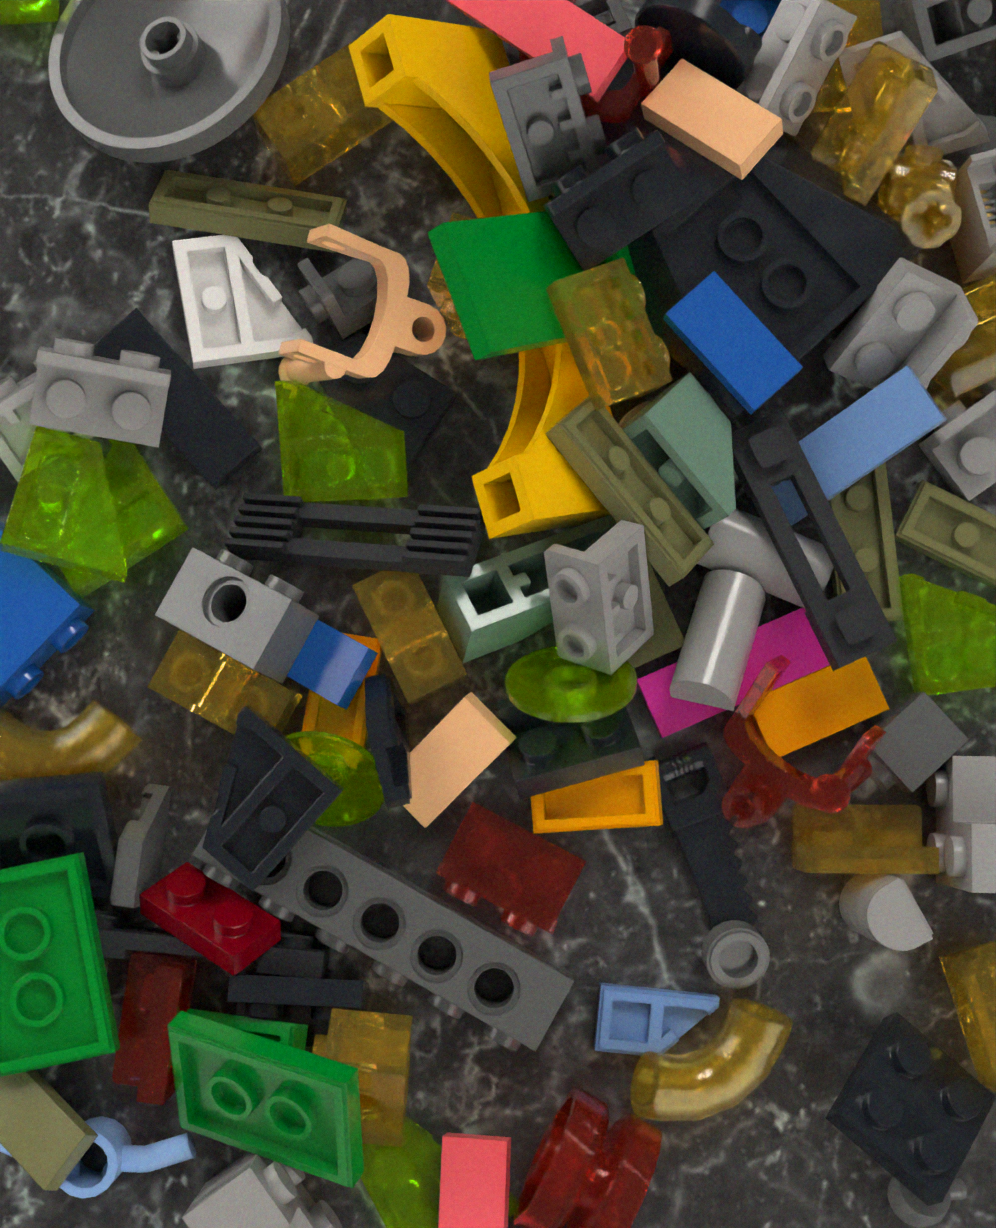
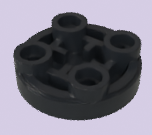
(704, 37)

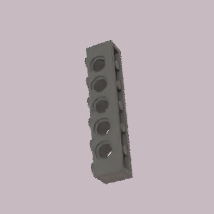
(512, 1021)

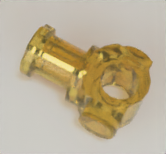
(921, 195)

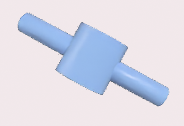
(123, 1157)

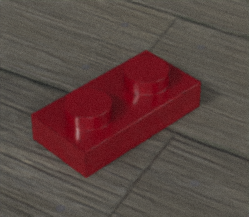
(210, 918)

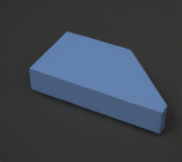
(646, 1018)

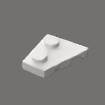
(229, 305)

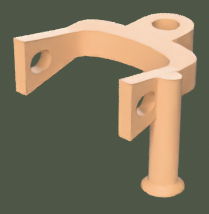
(392, 328)

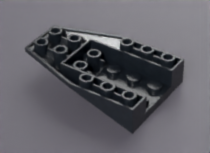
(776, 238)

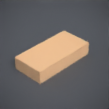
(712, 118)
(454, 756)

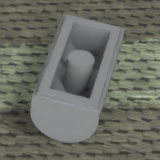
(746, 547)
(719, 639)
(884, 911)

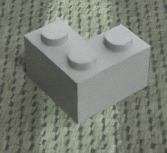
(965, 822)
(258, 1195)

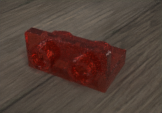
(510, 870)
(153, 996)

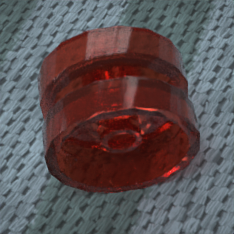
(587, 1172)

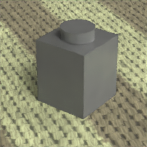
(915, 743)

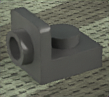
(342, 296)

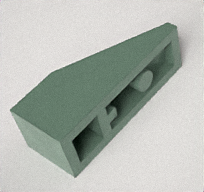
(506, 594)

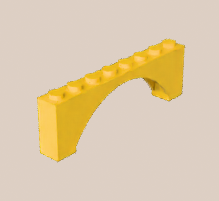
(440, 91)

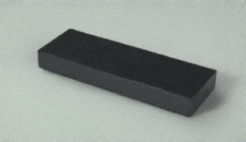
(193, 414)

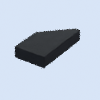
(389, 739)

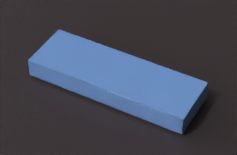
(864, 437)

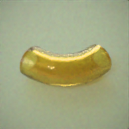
(86, 745)
(716, 1075)

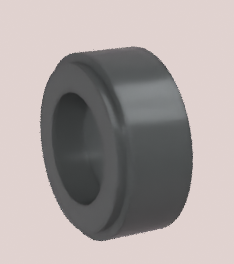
(735, 954)

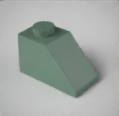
(689, 448)

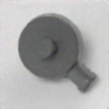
(916, 1212)

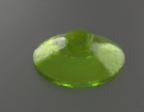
(567, 691)
(349, 766)

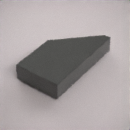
(141, 848)

